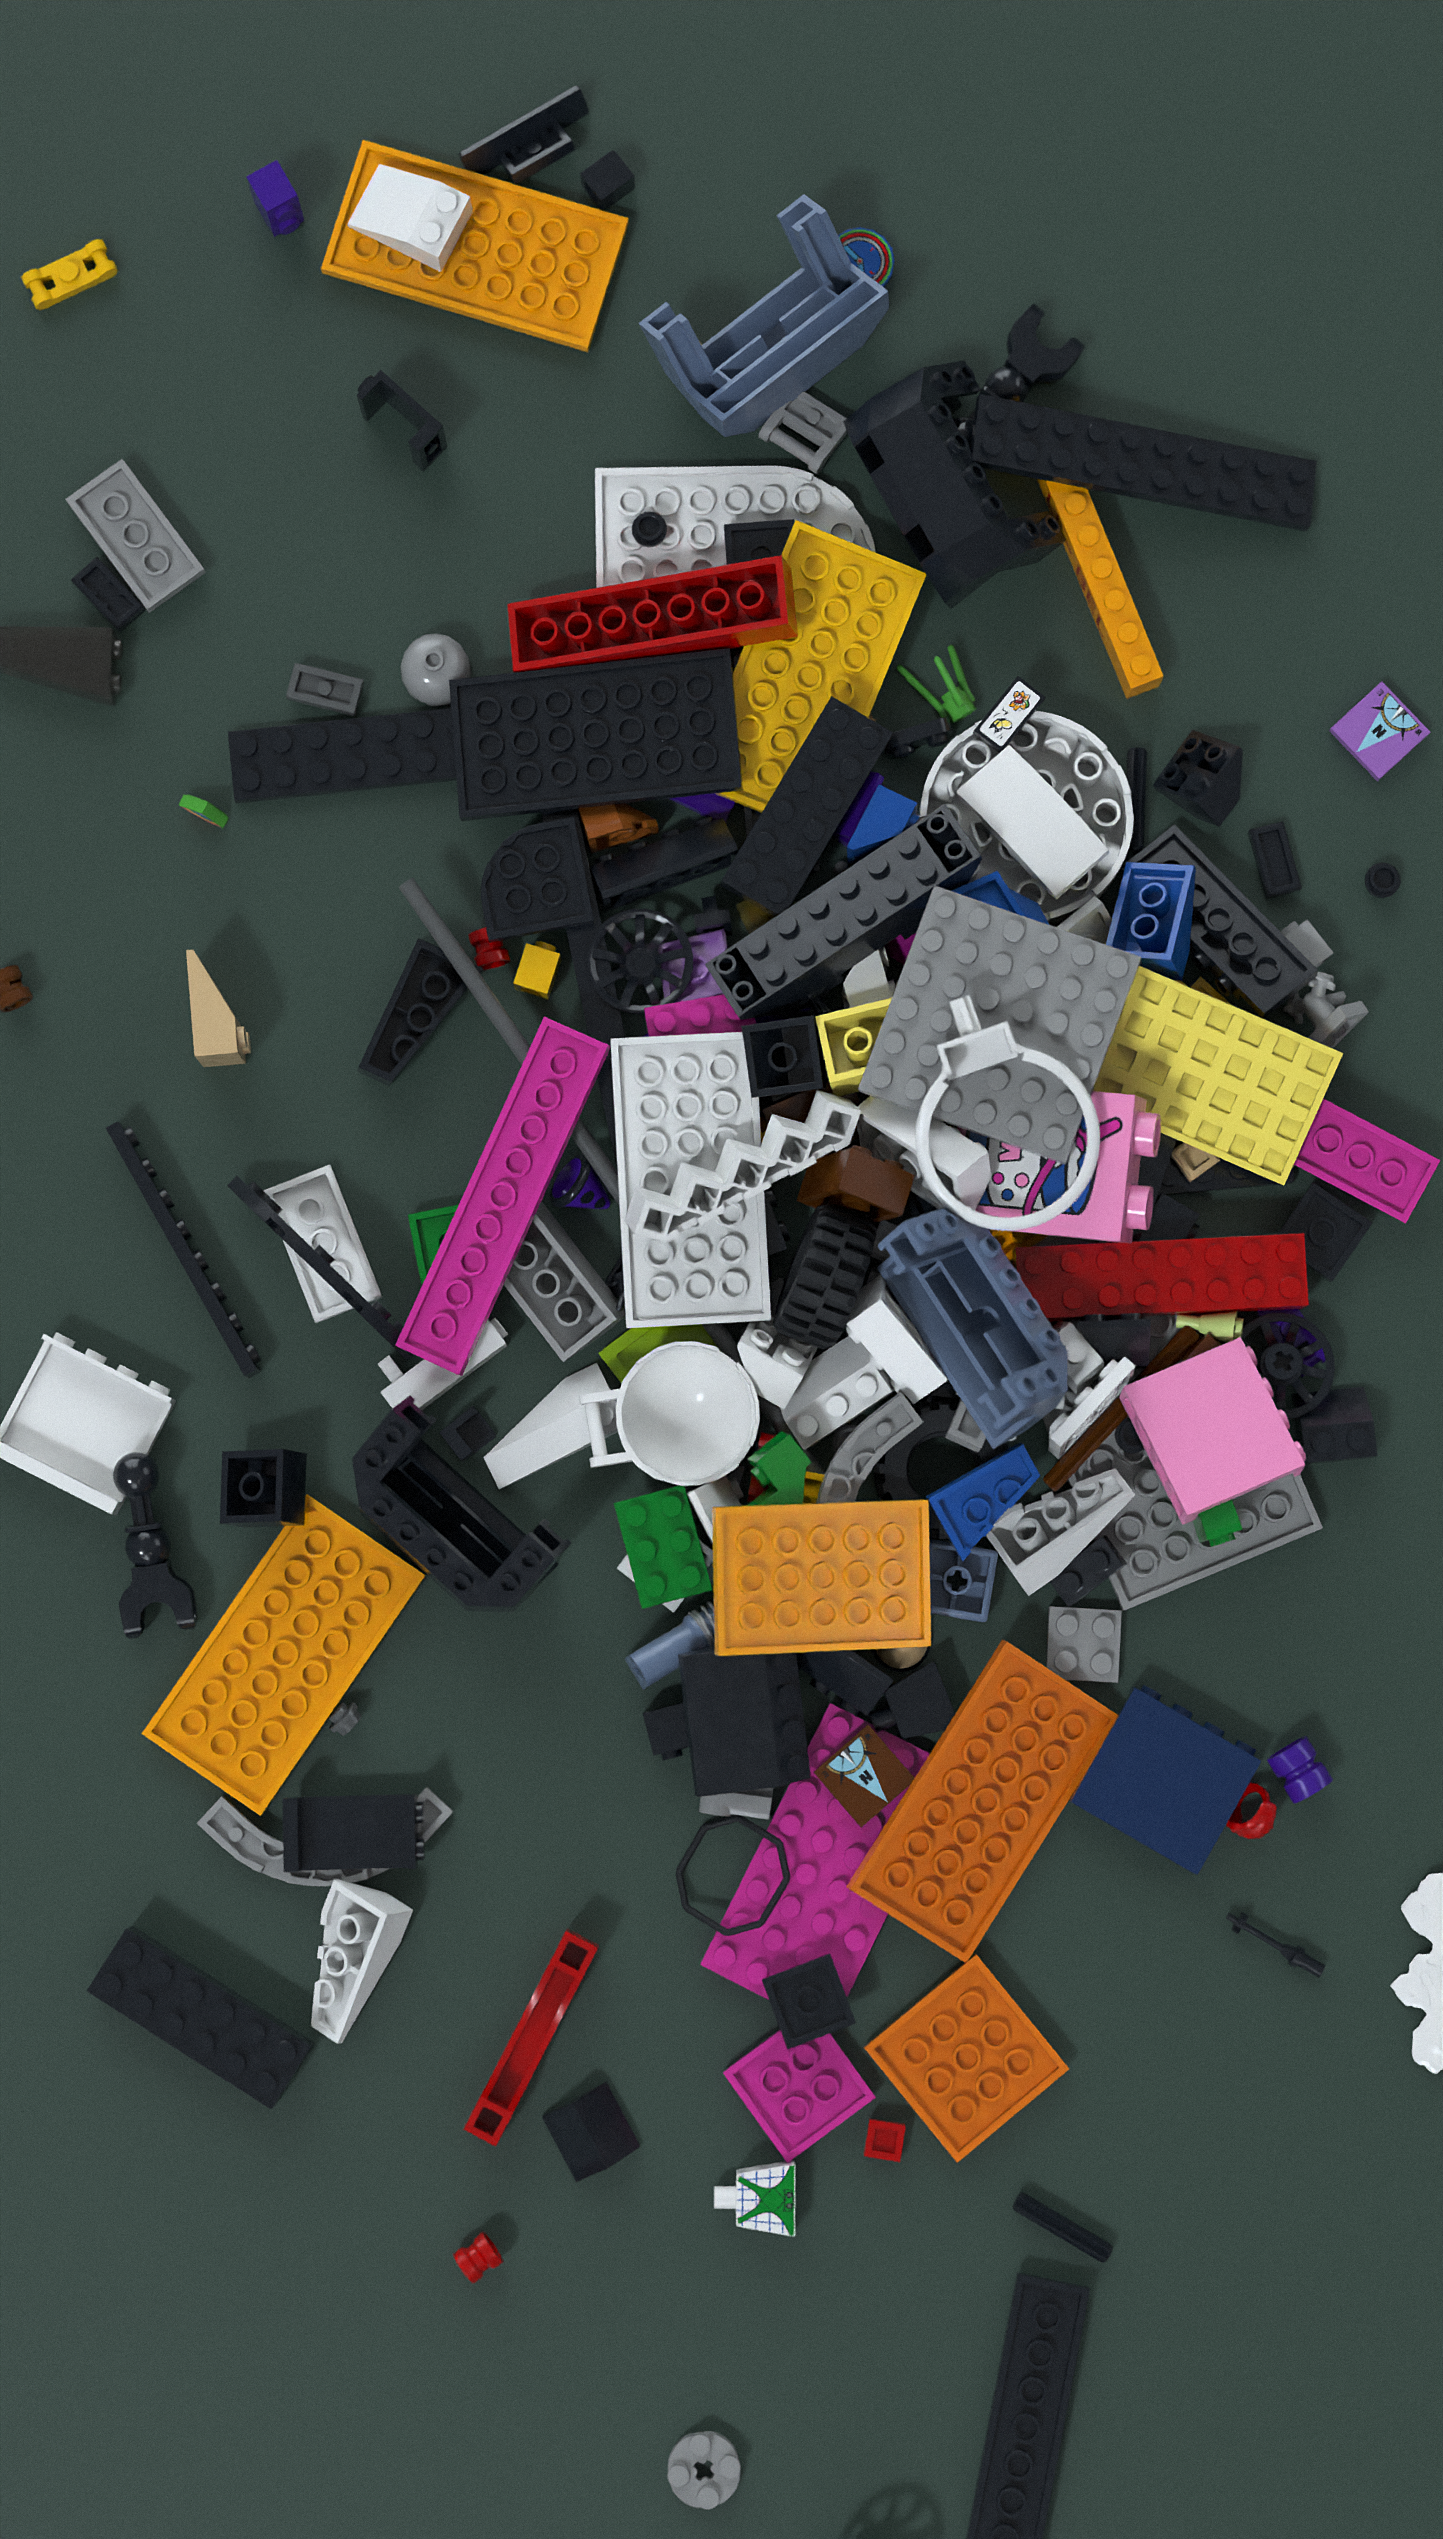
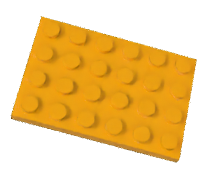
(821, 1577)

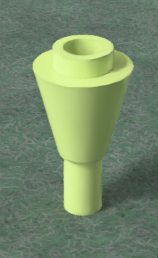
(1221, 1325)

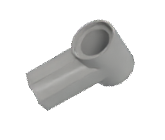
(745, 1803)

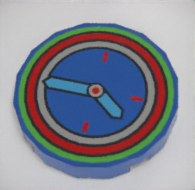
(869, 253)

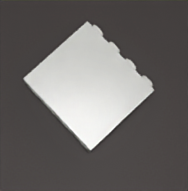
(79, 1420)

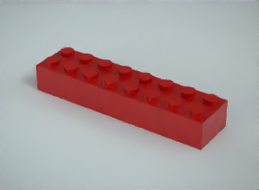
(656, 616)
(1166, 1276)

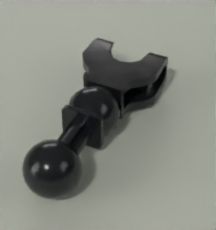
(1025, 366)
(148, 1549)

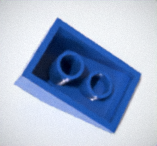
(1155, 916)

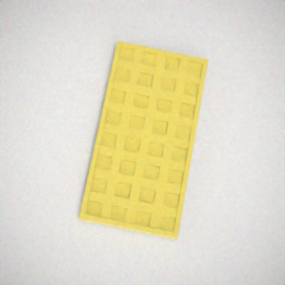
(1218, 1074)

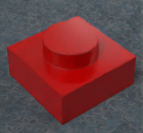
(884, 2140)

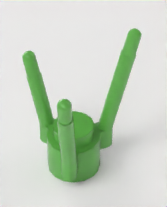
(957, 701)

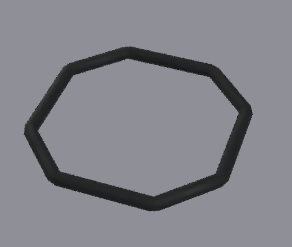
(776, 1896)

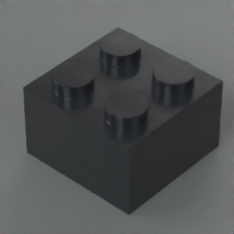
(263, 1488)

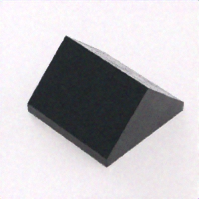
(591, 2132)

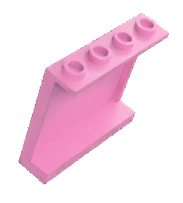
(1212, 1428)

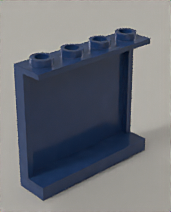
(1166, 1779)

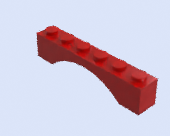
(531, 2037)

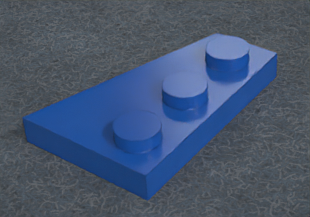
(981, 1496)

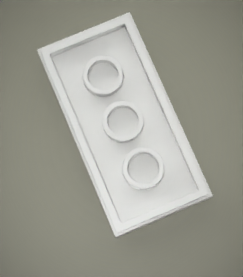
(321, 1217)

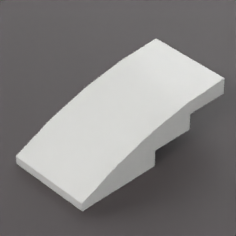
(1032, 822)

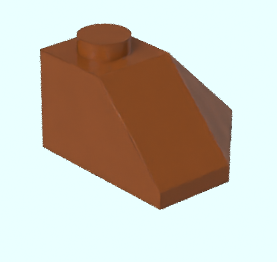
(615, 825)

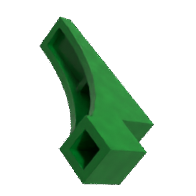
(781, 1467)

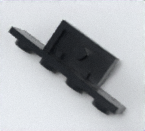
(530, 140)

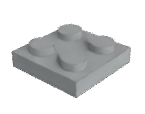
(1084, 1643)

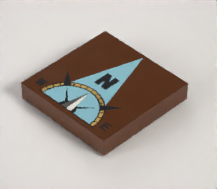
(864, 1775)

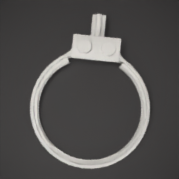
(976, 1051)

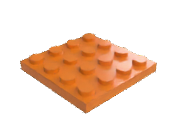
(966, 2058)

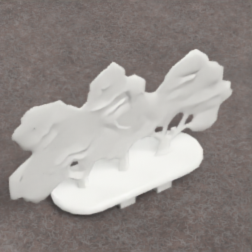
(1424, 1982)

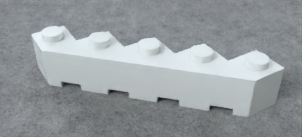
(744, 1169)

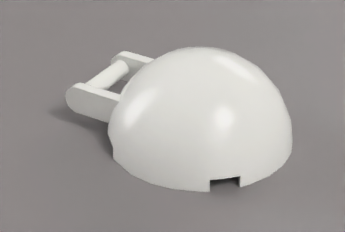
(679, 1415)

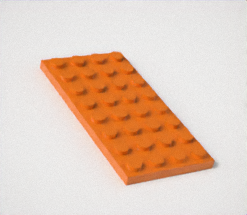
(983, 1801)

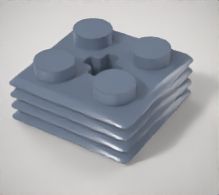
(978, 1569)

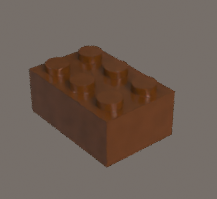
(857, 1184)

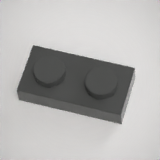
(325, 689)

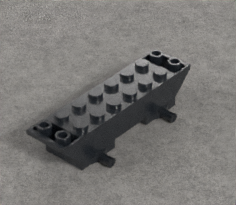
(809, 945)

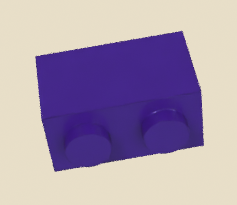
(275, 199)

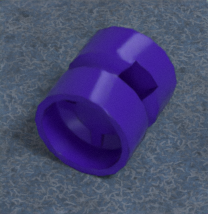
(1298, 1767)

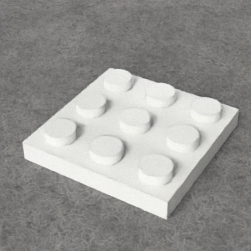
(1090, 1406)

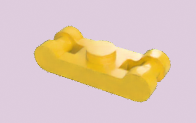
(69, 275)

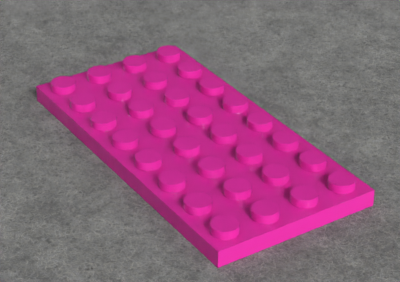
(822, 1855)

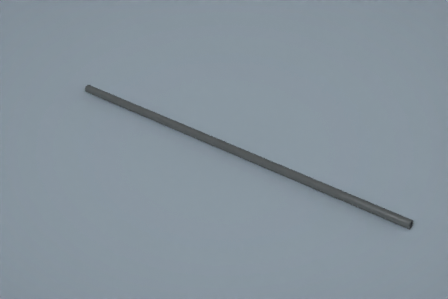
(580, 1134)

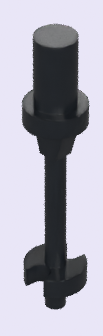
(1295, 1955)

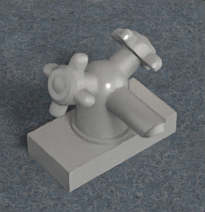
(1329, 1022)

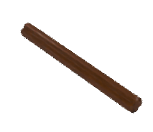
(1116, 1412)

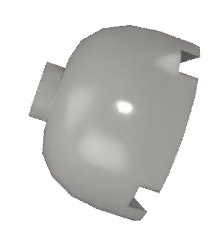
(430, 665)

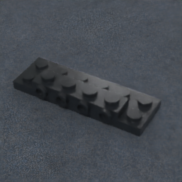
(1231, 933)

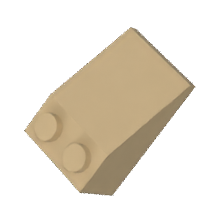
(215, 1029)

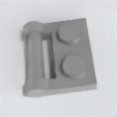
(813, 422)

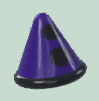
(579, 1186)

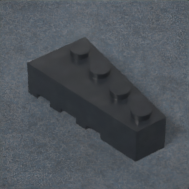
(416, 1008)

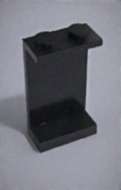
(352, 1832)

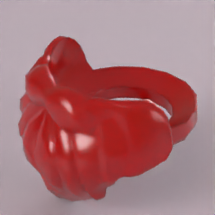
(1260, 1823)

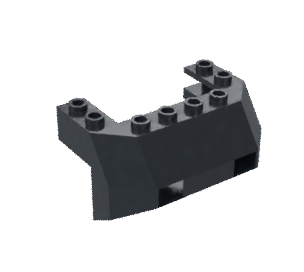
(938, 489)
(446, 1521)

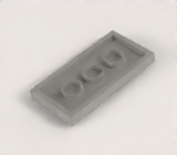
(135, 535)

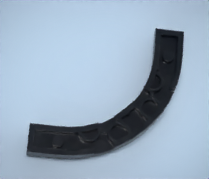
(319, 1260)

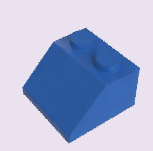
(883, 820)

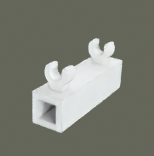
(429, 1381)

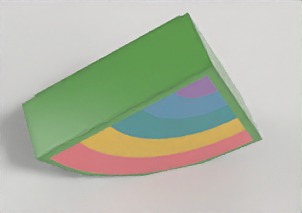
(204, 810)

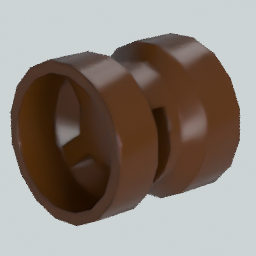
(12, 991)

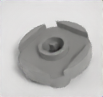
(725, 2467)

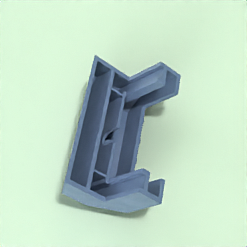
(782, 339)
(977, 1321)

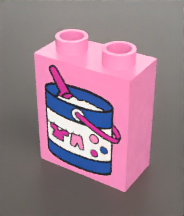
(1112, 1199)

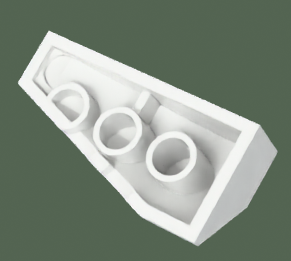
(551, 1429)
(1048, 1534)

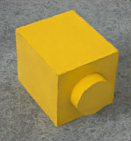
(537, 969)

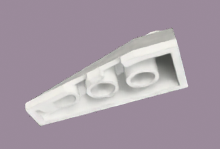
(358, 1943)

